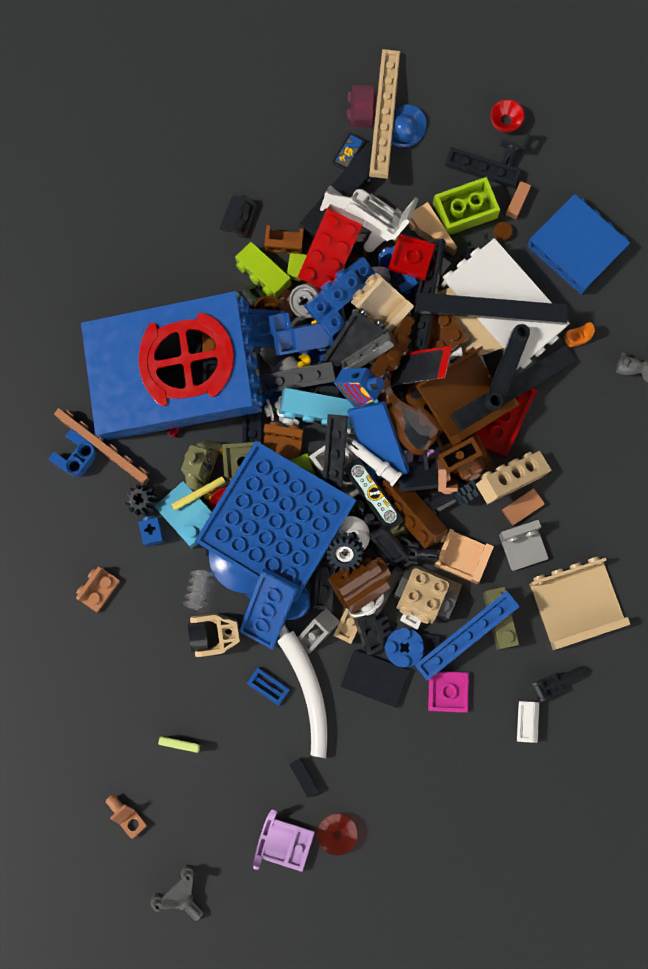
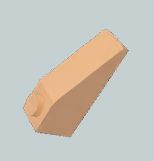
(429, 227)

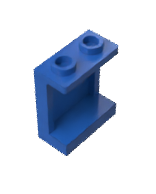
(408, 284)

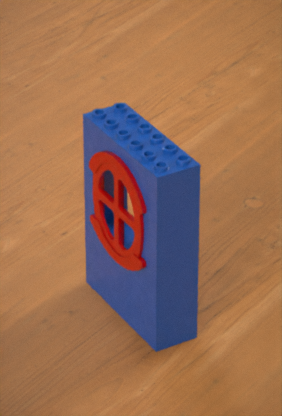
(123, 368)

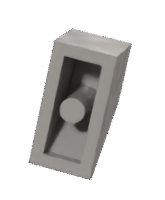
(318, 630)

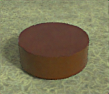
(502, 231)

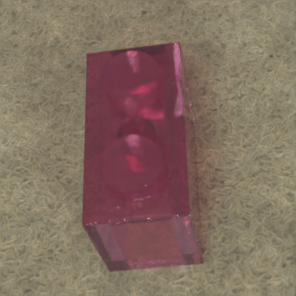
(361, 106)

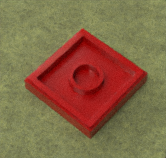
(411, 256)

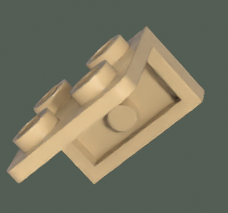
(423, 596)

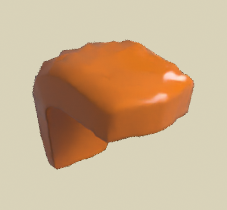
(579, 335)

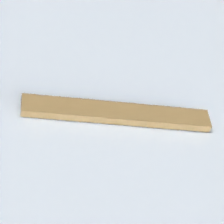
(384, 114)

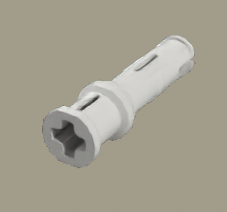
(383, 468)

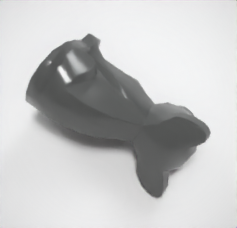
(631, 366)

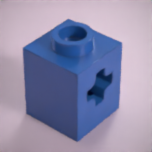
(156, 537)

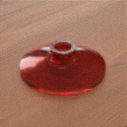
(335, 845)

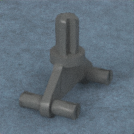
(179, 896)

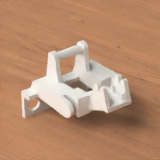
(379, 217)

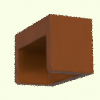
(283, 241)

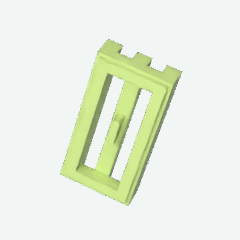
(179, 744)

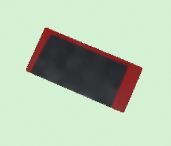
(421, 366)

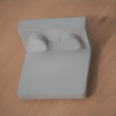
(523, 545)

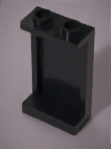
(355, 335)

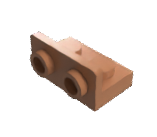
(446, 483)
(97, 588)

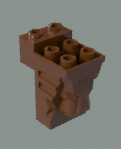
(466, 458)

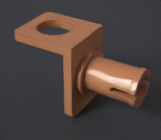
(123, 815)

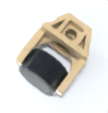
(198, 634)

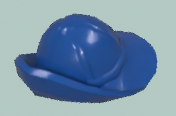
(408, 126)

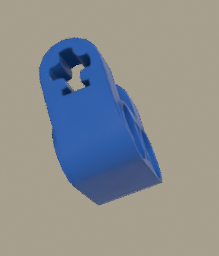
(76, 457)

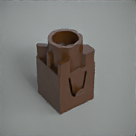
(361, 584)

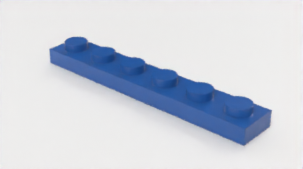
(467, 635)

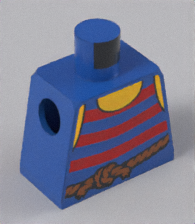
(359, 385)

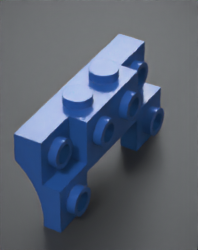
(336, 294)
(300, 338)

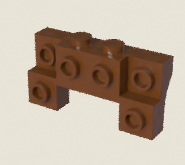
(390, 359)

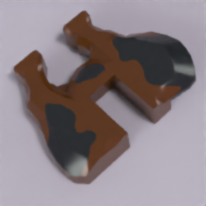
(411, 422)

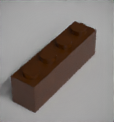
(416, 514)

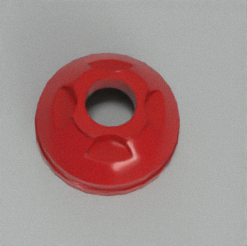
(510, 109)

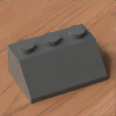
(450, 596)

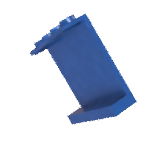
(578, 243)

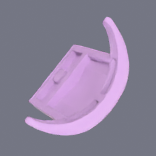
(283, 843)

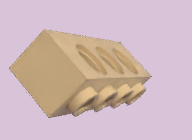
(513, 477)

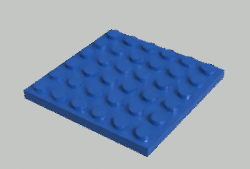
(275, 518)

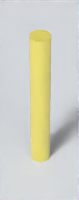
(198, 493)

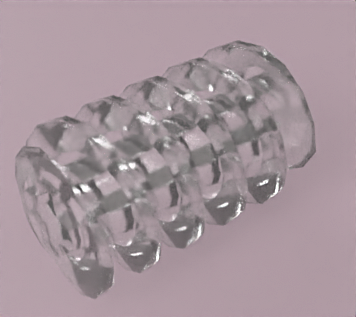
(198, 590)

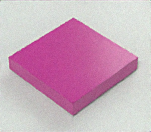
(448, 692)

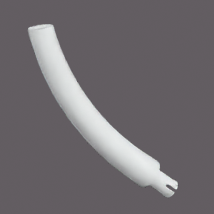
(312, 692)

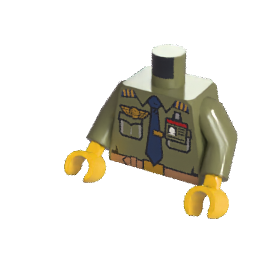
(200, 463)

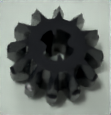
(145, 493)

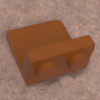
(283, 440)

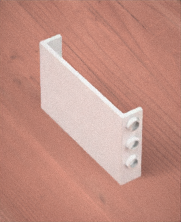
(497, 276)

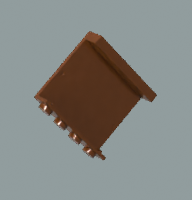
(463, 383)

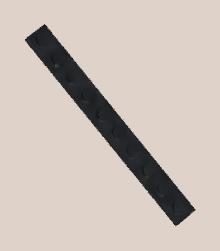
(332, 474)

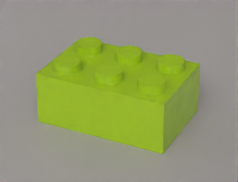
(466, 206)

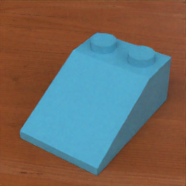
(188, 519)

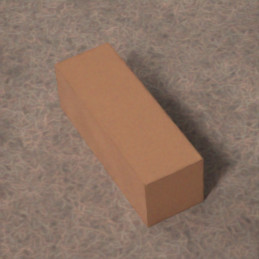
(518, 200)

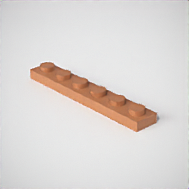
(110, 451)

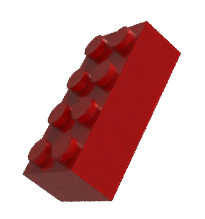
(330, 246)

